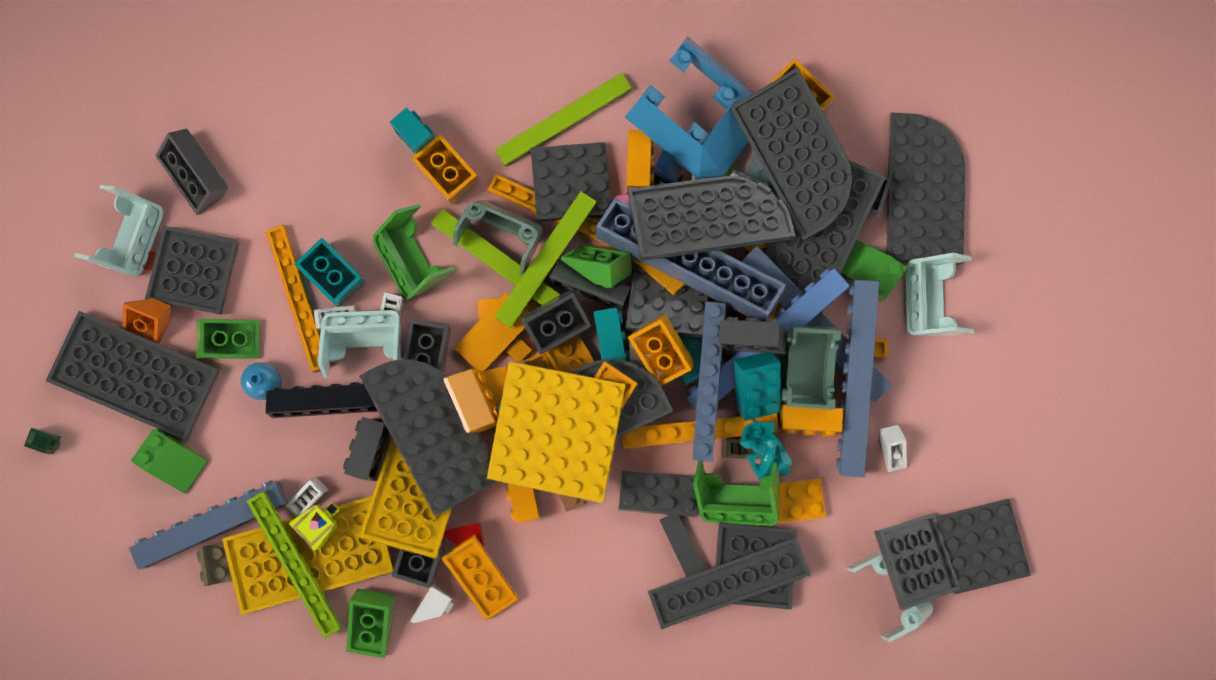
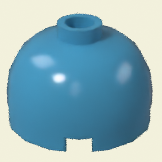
(259, 379)

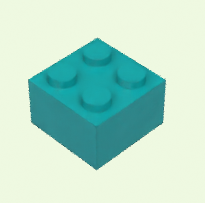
(411, 130)

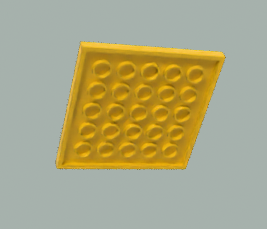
(556, 431)

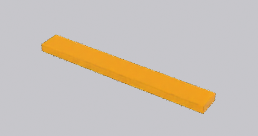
(525, 198)
(296, 293)

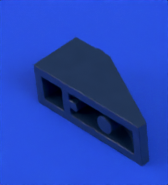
(667, 170)

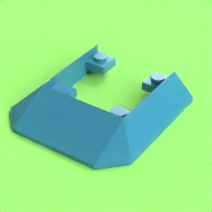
(696, 150)

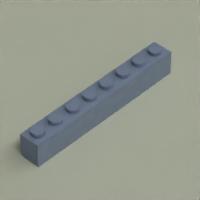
(708, 384)
(202, 527)

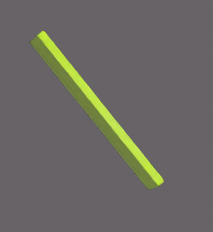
(563, 119)
(489, 255)
(545, 259)
(294, 564)

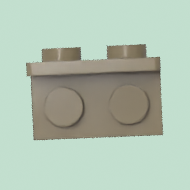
(213, 564)

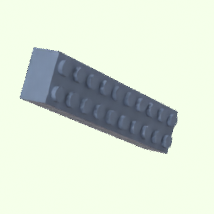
(707, 272)

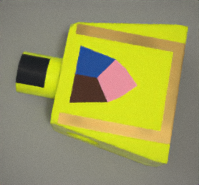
(316, 525)

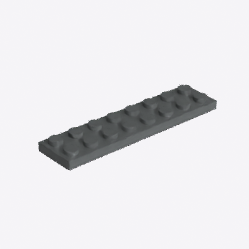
(728, 583)

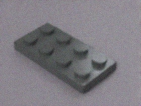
(657, 494)

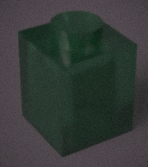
(42, 441)

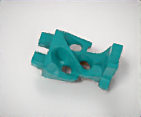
(761, 439)

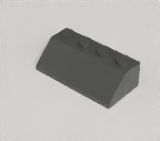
(191, 170)
(569, 279)

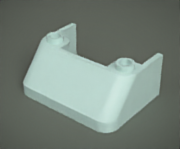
(135, 234)
(925, 295)
(358, 329)
(910, 618)

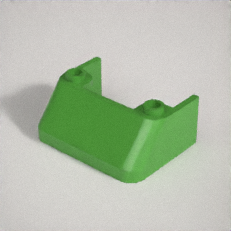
(403, 257)
(737, 503)

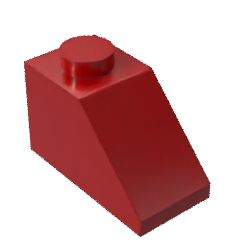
(460, 534)

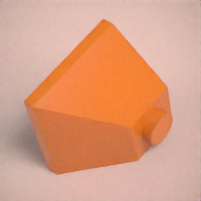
(146, 318)

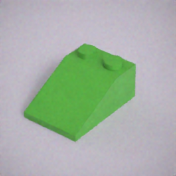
(600, 264)
(873, 265)
(227, 339)
(169, 460)
(370, 622)

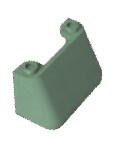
(811, 366)

